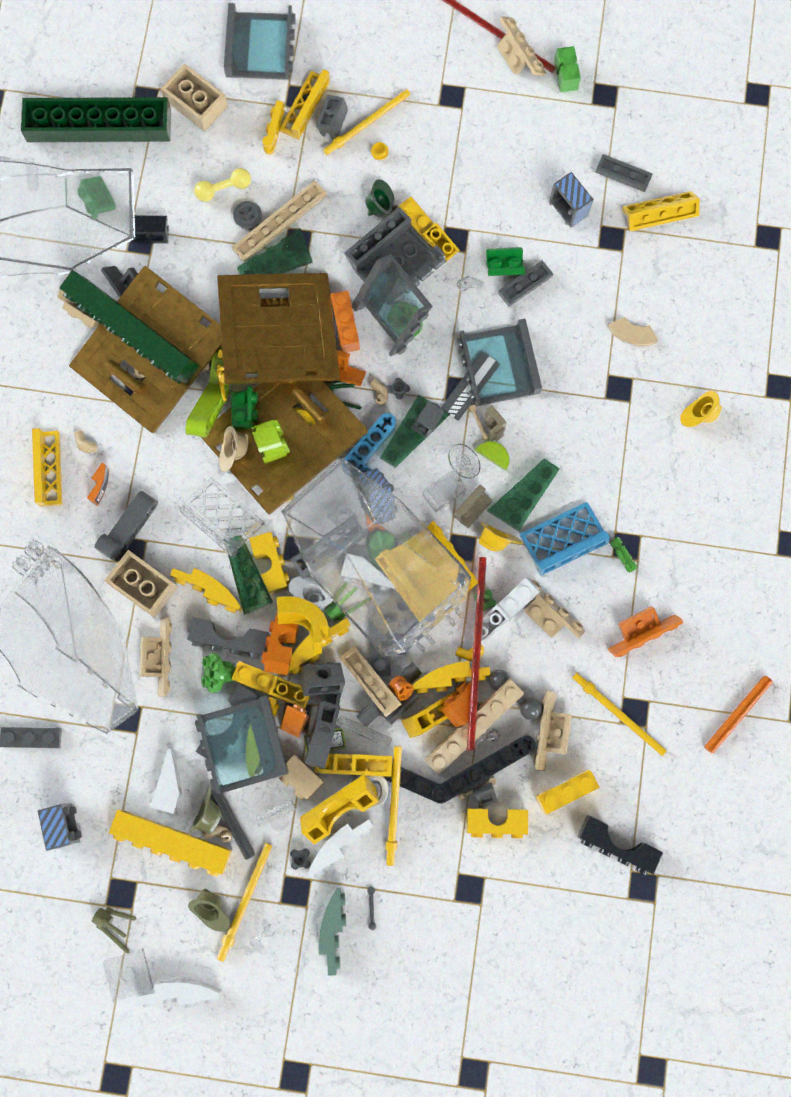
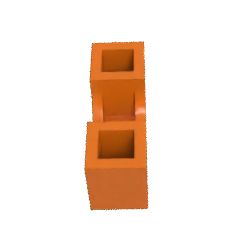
(345, 321)
(279, 657)

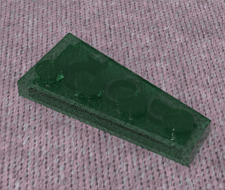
(282, 257)
(248, 580)

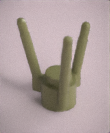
(103, 921)

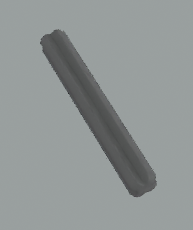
(233, 825)

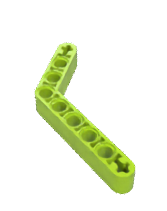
(209, 404)

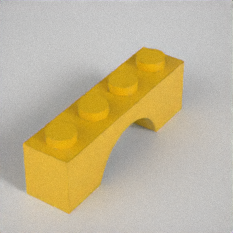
(318, 822)

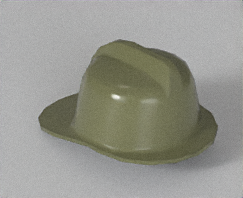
(208, 815)
(209, 910)

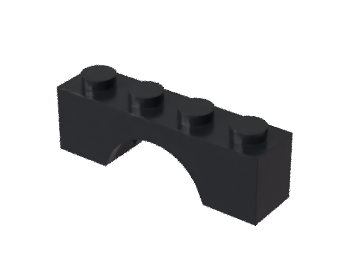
(642, 856)

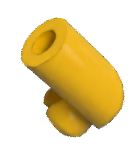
(467, 654)

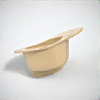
(233, 448)

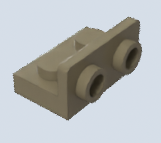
(495, 424)
(473, 507)

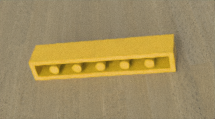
(171, 842)

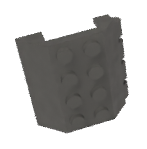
(402, 241)

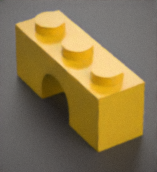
(266, 547)
(567, 792)
(514, 824)

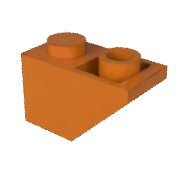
(457, 705)

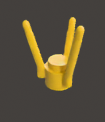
(220, 375)

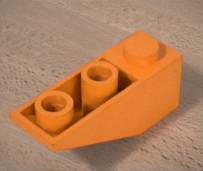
(294, 720)

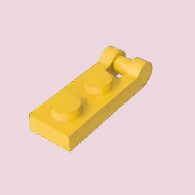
(273, 128)

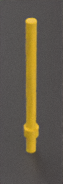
(340, 141)
(589, 688)
(391, 843)
(228, 940)

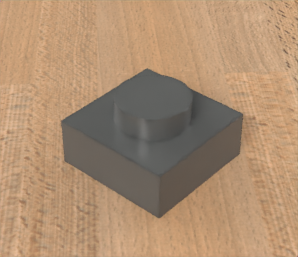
(485, 795)

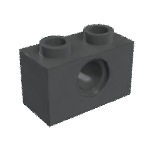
(427, 419)
(314, 685)

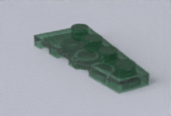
(405, 439)
(521, 500)

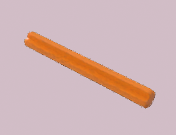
(738, 714)

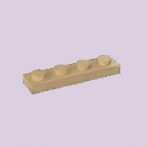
(370, 681)

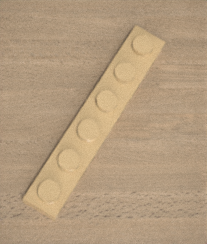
(279, 221)
(487, 714)

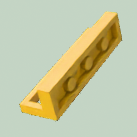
(308, 107)
(662, 210)
(40, 464)

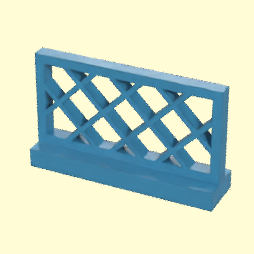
(572, 552)

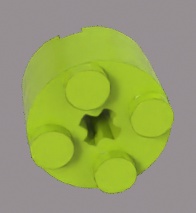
(269, 440)

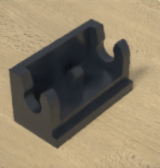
(151, 229)

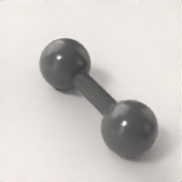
(530, 707)

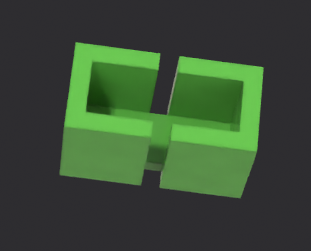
(569, 73)

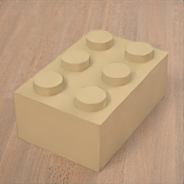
(194, 97)
(141, 584)

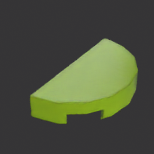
(495, 453)

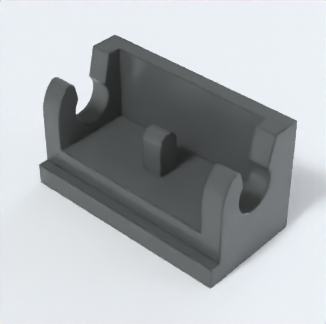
(332, 116)

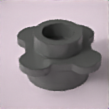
(399, 393)
(295, 859)

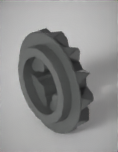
(243, 208)

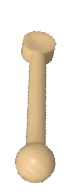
(472, 409)
(462, 796)

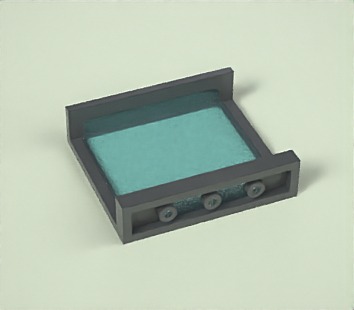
(259, 44)
(393, 302)
(517, 370)
(241, 745)

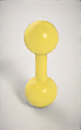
(239, 179)

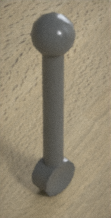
(371, 890)

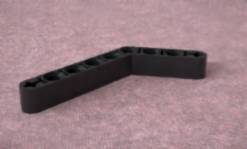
(464, 776)

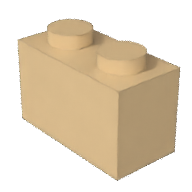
(301, 778)

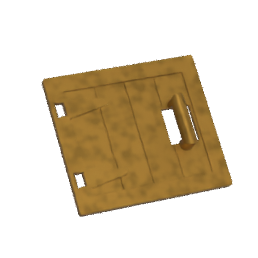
(172, 318)
(277, 335)
(310, 447)

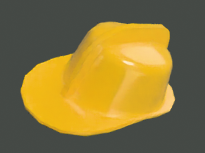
(704, 409)
(495, 539)

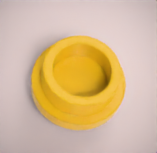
(379, 151)

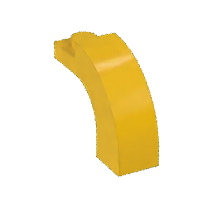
(306, 614)

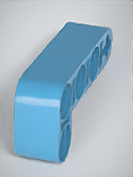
(370, 445)

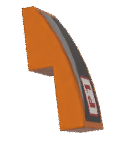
(101, 479)

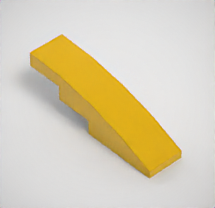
(357, 765)

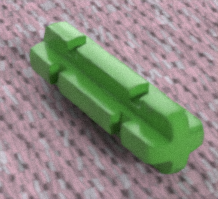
(623, 554)

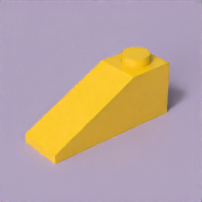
(425, 718)

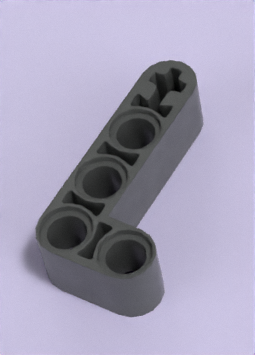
(127, 527)

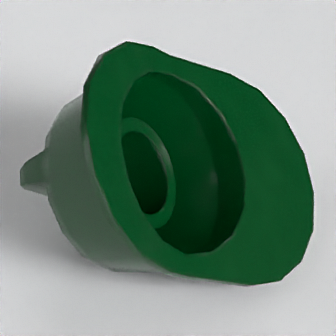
(380, 199)

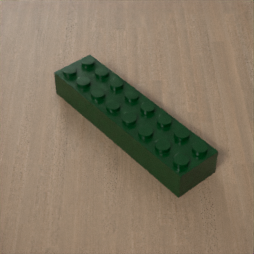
(96, 119)
(129, 328)

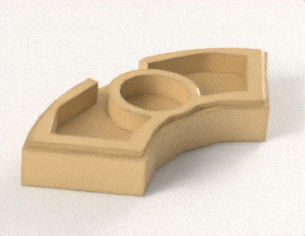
(632, 334)

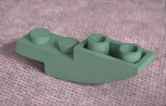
(332, 922)

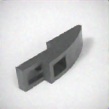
(323, 730)

